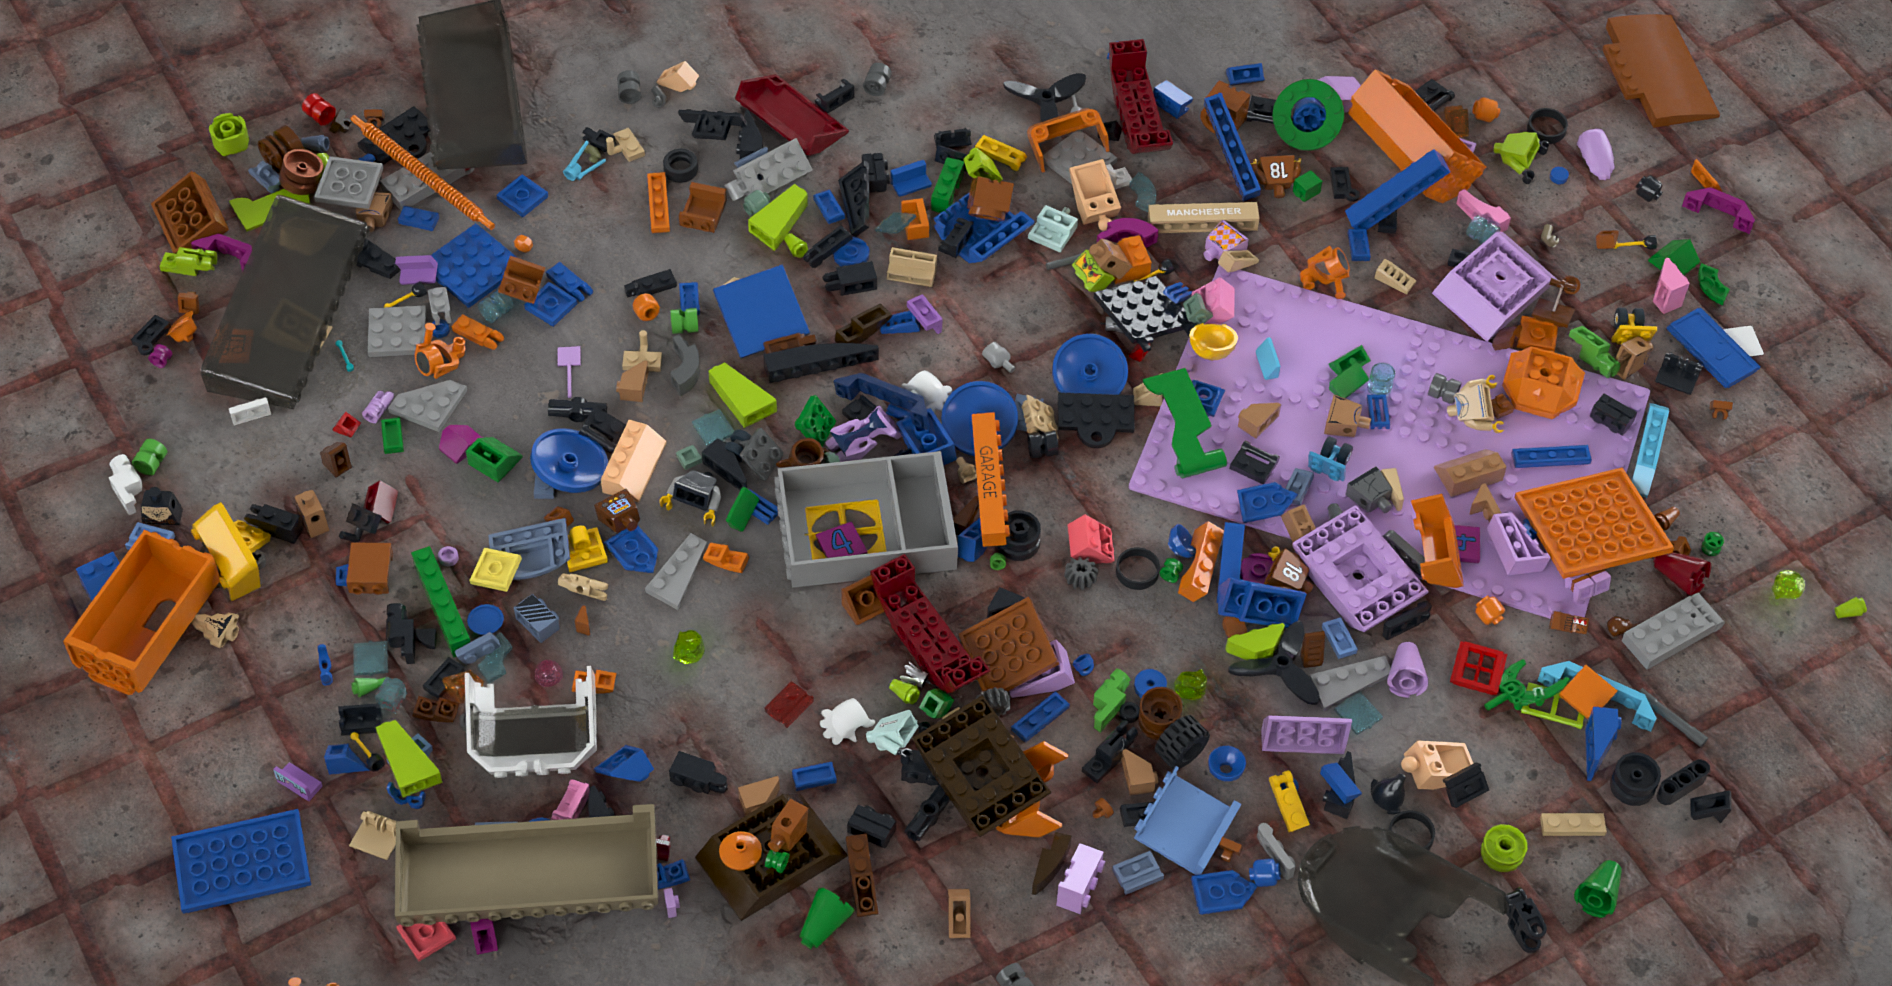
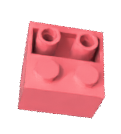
(1090, 540)

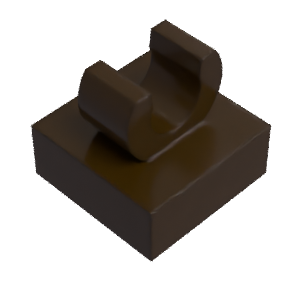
(339, 121)

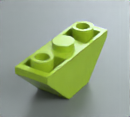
(1256, 643)

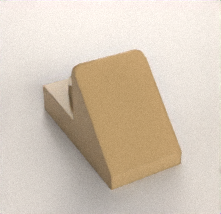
(1143, 396)

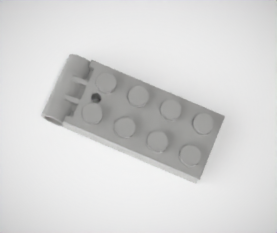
(409, 190)
(1672, 630)

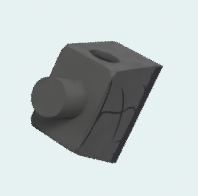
(1370, 491)

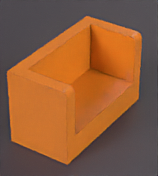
(919, 226)

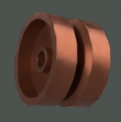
(300, 172)

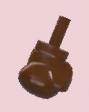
(1619, 625)

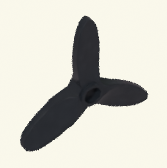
(1047, 98)
(1292, 675)

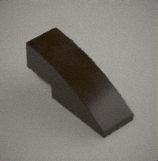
(863, 325)
(1051, 861)

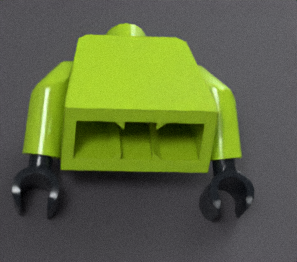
(1520, 151)

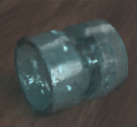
(1481, 229)
(493, 307)
(1381, 379)

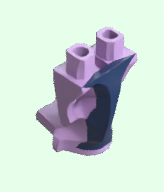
(850, 443)

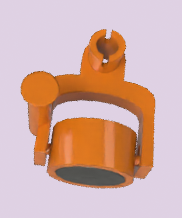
(1336, 265)
(429, 357)

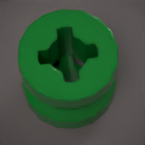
(1712, 543)
(1171, 570)
(777, 860)

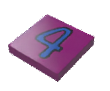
(841, 541)
(1468, 543)

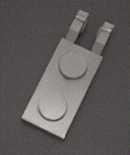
(439, 304)
(1276, 850)

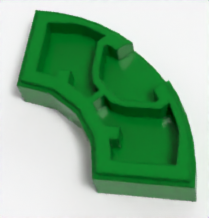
(1711, 285)

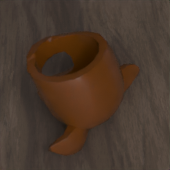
(804, 453)

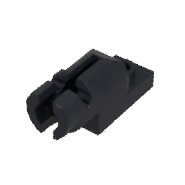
(401, 631)
(1109, 752)

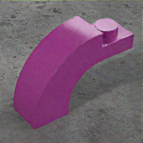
(1129, 227)

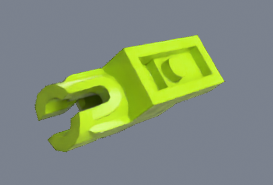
(188, 261)

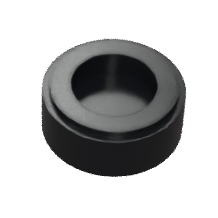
(1129, 711)

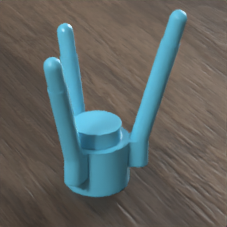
(573, 170)

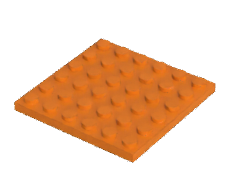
(1593, 522)

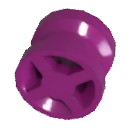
(160, 356)

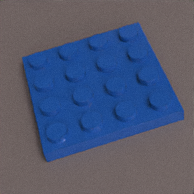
(471, 265)

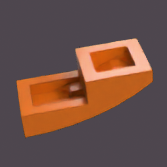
(724, 558)
(603, 680)

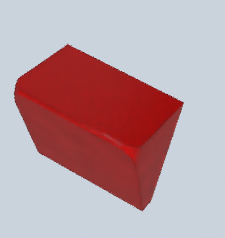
(1137, 353)
(346, 425)

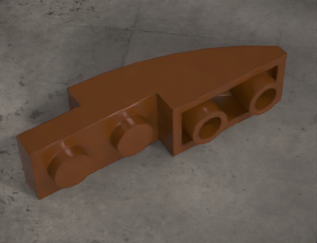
(861, 875)

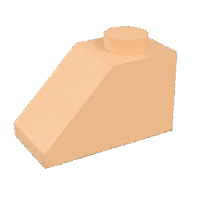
(679, 77)

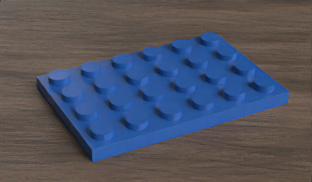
(240, 861)

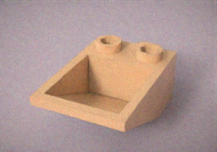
(1094, 189)
(1435, 761)

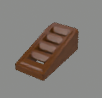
(966, 516)
(1313, 652)

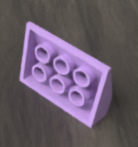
(1305, 734)

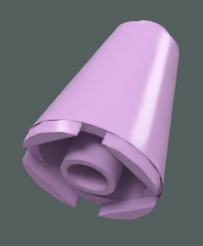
(1407, 672)

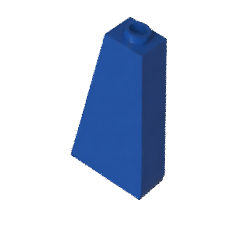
(1231, 552)

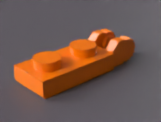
(477, 332)

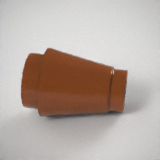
(1667, 517)

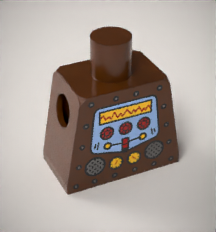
(618, 512)

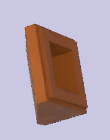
(1607, 239)
(559, 513)
(581, 622)
(1233, 626)

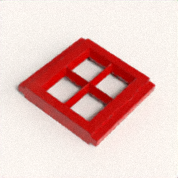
(1461, 662)

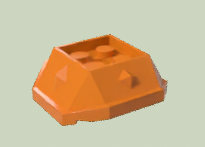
(1542, 382)

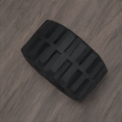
(1182, 742)

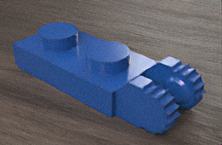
(568, 281)

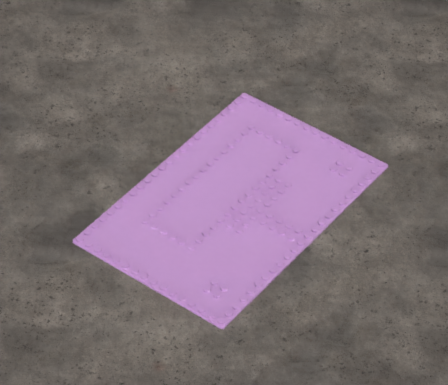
(1316, 330)

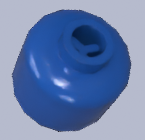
(1265, 872)

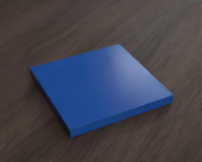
(760, 310)

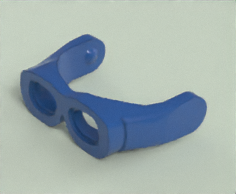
(326, 676)
(395, 793)

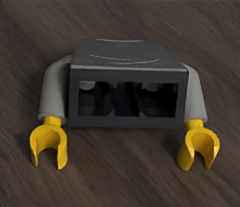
(695, 490)

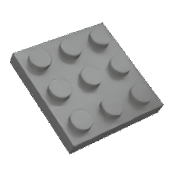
(1075, 151)
(348, 182)
(395, 330)

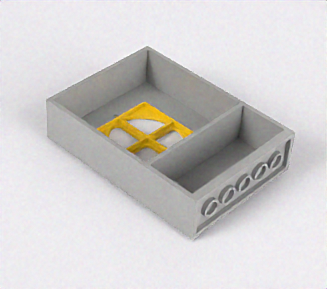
(900, 493)

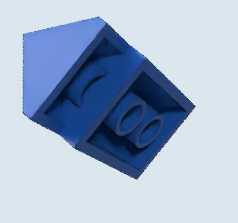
(1259, 602)

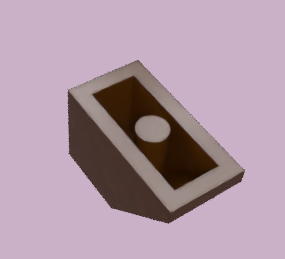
(336, 458)

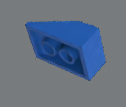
(930, 440)
(96, 573)
(1599, 735)

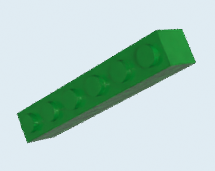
(440, 599)

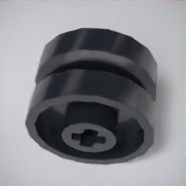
(1024, 536)
(1635, 779)

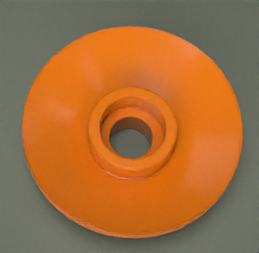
(740, 858)

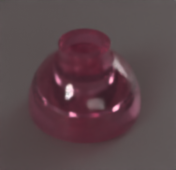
(548, 673)

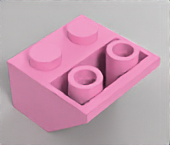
(1670, 288)
(1218, 299)

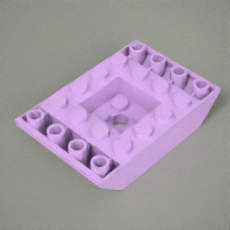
(1483, 299)
(1354, 546)

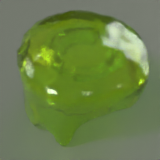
(1788, 585)
(688, 647)
(1191, 684)

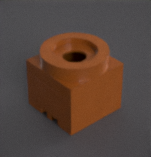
(1236, 103)
(989, 199)

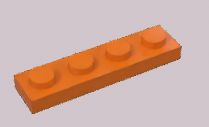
(658, 202)

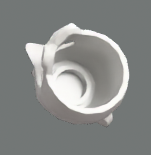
(930, 388)
(844, 720)

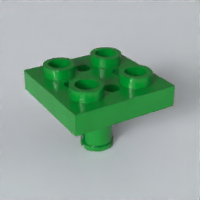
(811, 419)

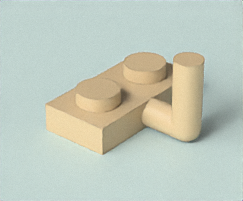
(626, 144)
(632, 358)

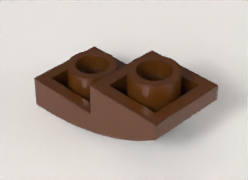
(1506, 337)
(433, 710)

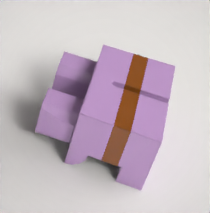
(1588, 584)

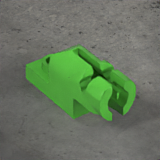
(1595, 351)
(1110, 698)

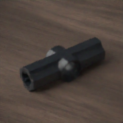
(576, 409)
(923, 821)

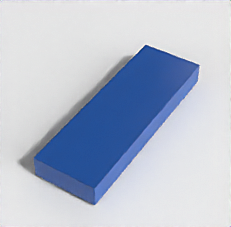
(1040, 717)

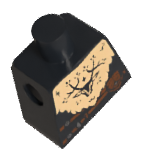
(160, 508)

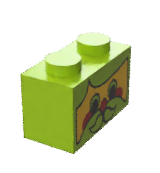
(1092, 275)

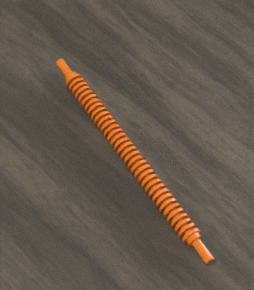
(422, 172)

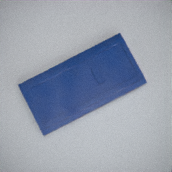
(1713, 347)

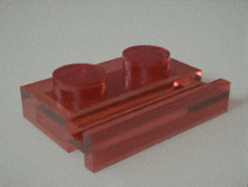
(789, 704)

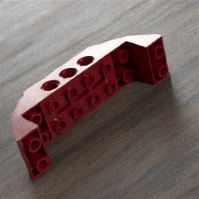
(1135, 98)
(923, 628)

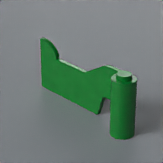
(1189, 423)

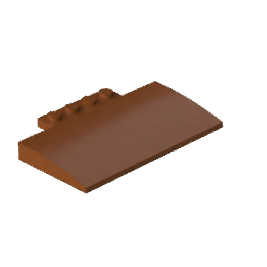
(1657, 69)

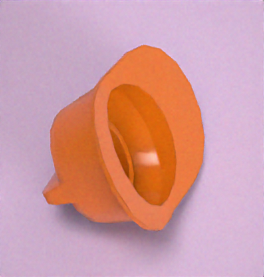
(183, 328)

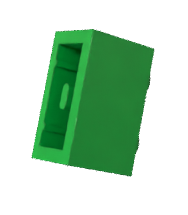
(492, 457)

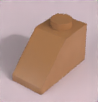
(633, 383)
(1258, 417)
(1138, 774)
(758, 794)
(959, 913)

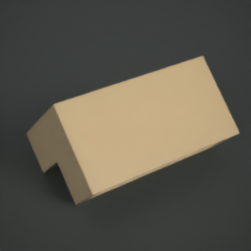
(912, 267)

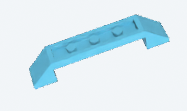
(1650, 448)
(1628, 697)

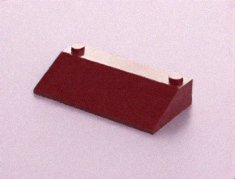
(790, 113)

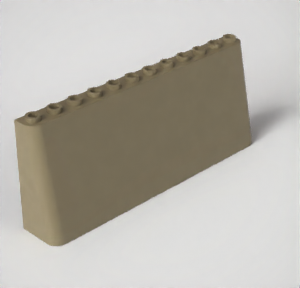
(526, 868)

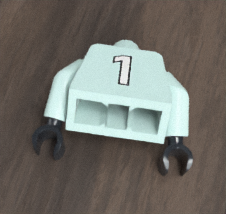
(895, 732)

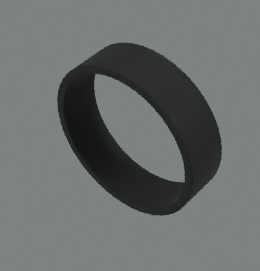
(1548, 112)
(1137, 551)
(1417, 816)

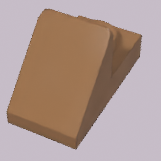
(1485, 503)

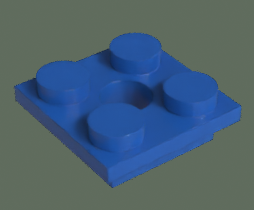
(1213, 393)

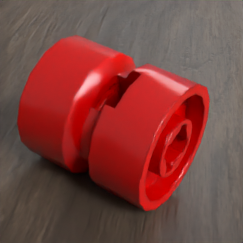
(318, 109)

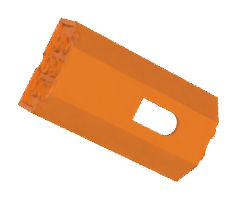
(1409, 129)
(111, 631)

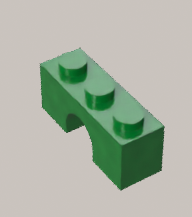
(949, 179)

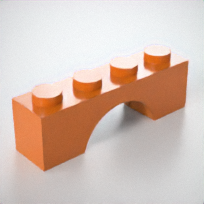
(1197, 579)

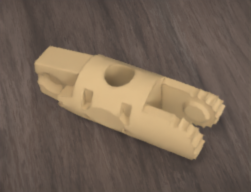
(583, 585)

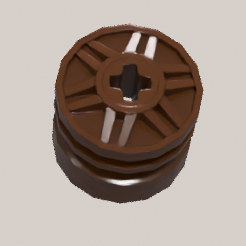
(276, 146)
(1159, 703)

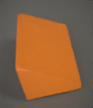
(1704, 176)

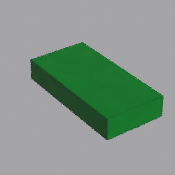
(392, 435)

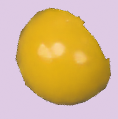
(1213, 341)

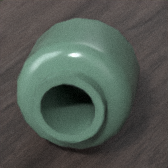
(755, 202)

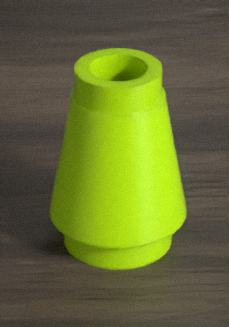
(796, 245)
(1851, 608)
(906, 692)

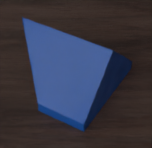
(343, 760)

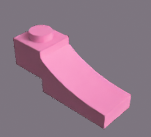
(1475, 207)

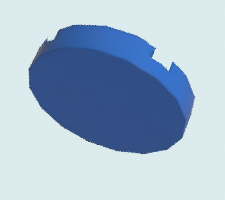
(852, 253)

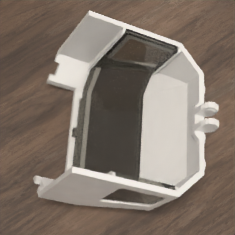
(532, 736)

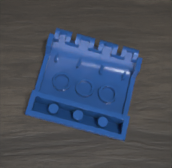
(987, 234)

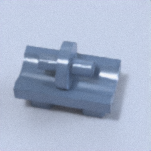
(266, 176)

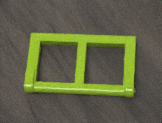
(1526, 710)

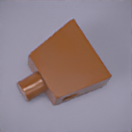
(789, 826)

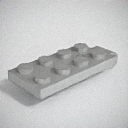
(776, 168)

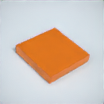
(1537, 334)
(1587, 691)

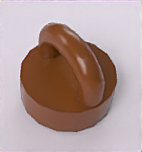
(1572, 280)
(1103, 808)

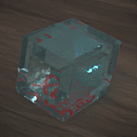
(391, 694)

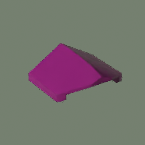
(456, 440)

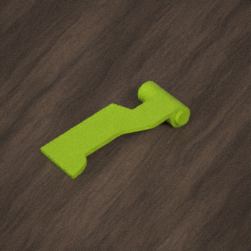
(255, 213)

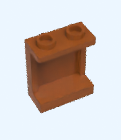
(703, 207)
(521, 279)
(369, 568)

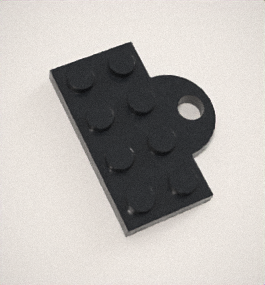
(406, 130)
(1096, 416)

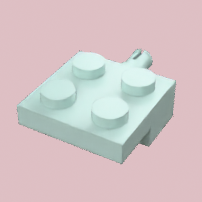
(1053, 228)

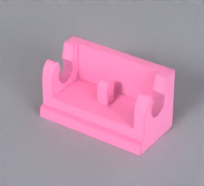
(573, 801)

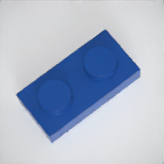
(418, 218)

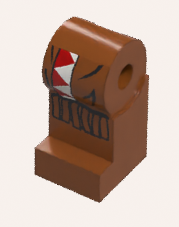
(1568, 623)

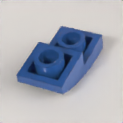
(672, 874)

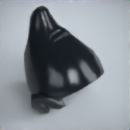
(1389, 793)

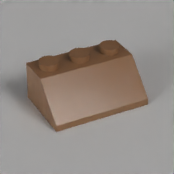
(1471, 471)

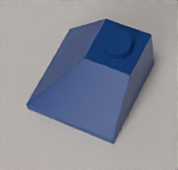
(626, 763)

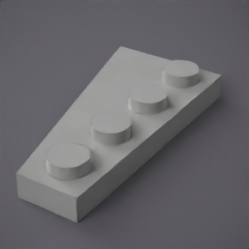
(674, 577)
(1348, 680)

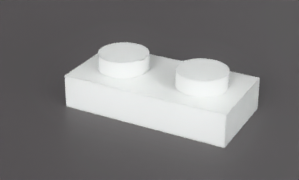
(250, 411)

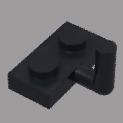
(363, 520)

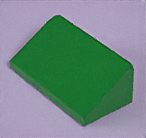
(1345, 361)
(1348, 381)
(742, 509)

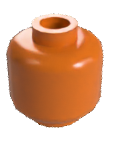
(1486, 109)
(646, 307)
(1490, 610)

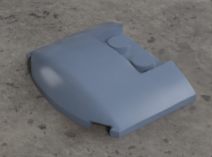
(541, 547)

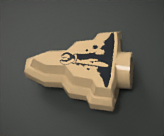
(218, 627)

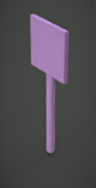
(569, 357)

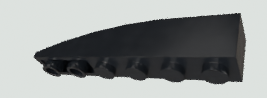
(816, 359)

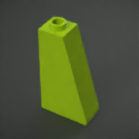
(779, 216)
(741, 395)
(407, 761)

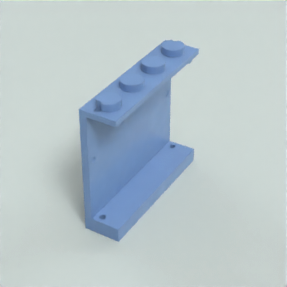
(1184, 823)

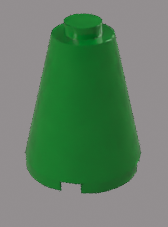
(1600, 890)
(824, 918)

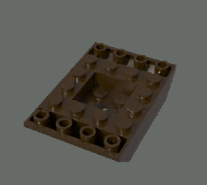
(978, 740)
(759, 886)

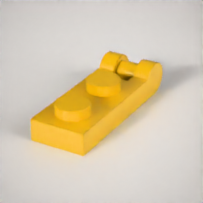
(1001, 152)
(1289, 801)

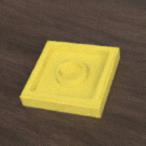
(495, 569)

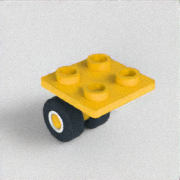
(1631, 326)

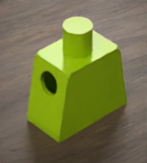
(978, 162)

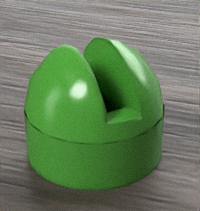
(995, 561)

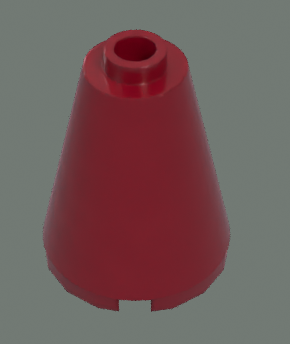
(1684, 571)

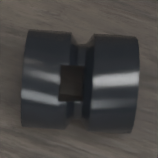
(1049, 443)

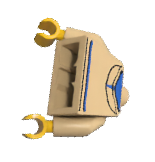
(1475, 405)

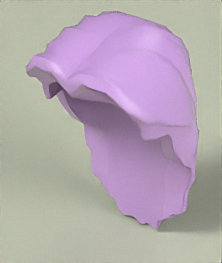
(1597, 152)

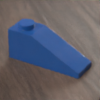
(970, 543)

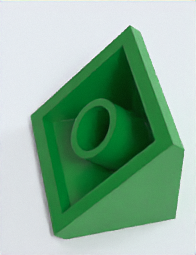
(1680, 253)

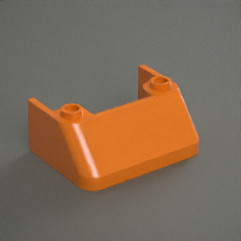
(1063, 125)
(1439, 542)
(1032, 821)

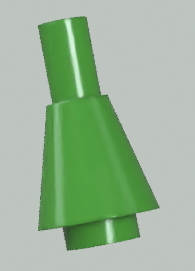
(363, 686)

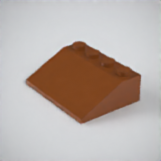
(188, 212)

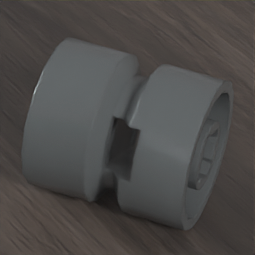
(877, 79)
(629, 87)
(1444, 388)
(1013, 976)

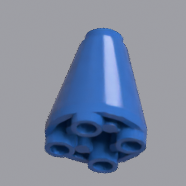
(1308, 115)

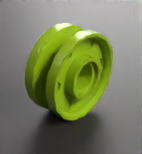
(1501, 859)

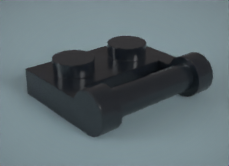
(1431, 91)
(1261, 109)
(606, 425)
(1252, 467)

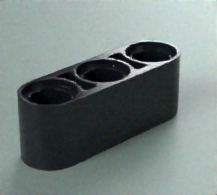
(1689, 776)

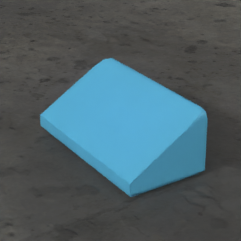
(1268, 359)

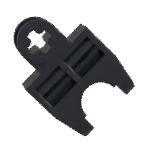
(1524, 919)

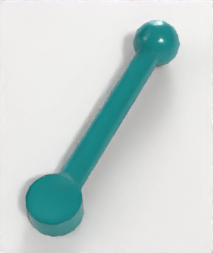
(350, 367)

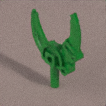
(1516, 691)

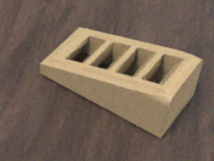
(1237, 260)
(1386, 269)
(1392, 478)

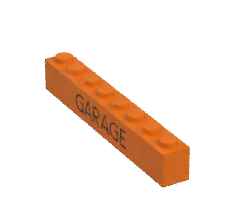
(989, 480)

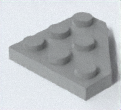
(429, 405)

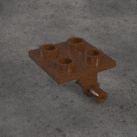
(1555, 312)

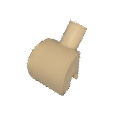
(966, 471)

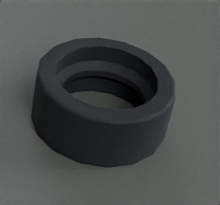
(680, 175)

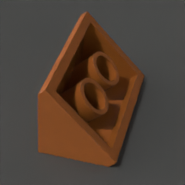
(861, 600)

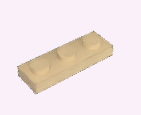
(1573, 824)

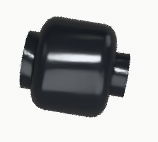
(1649, 188)

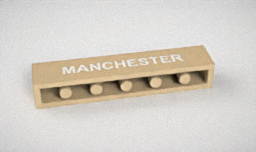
(1203, 217)

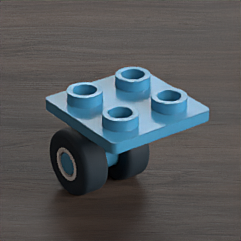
(1326, 462)

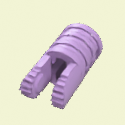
(377, 406)

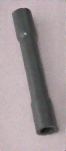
(1690, 731)

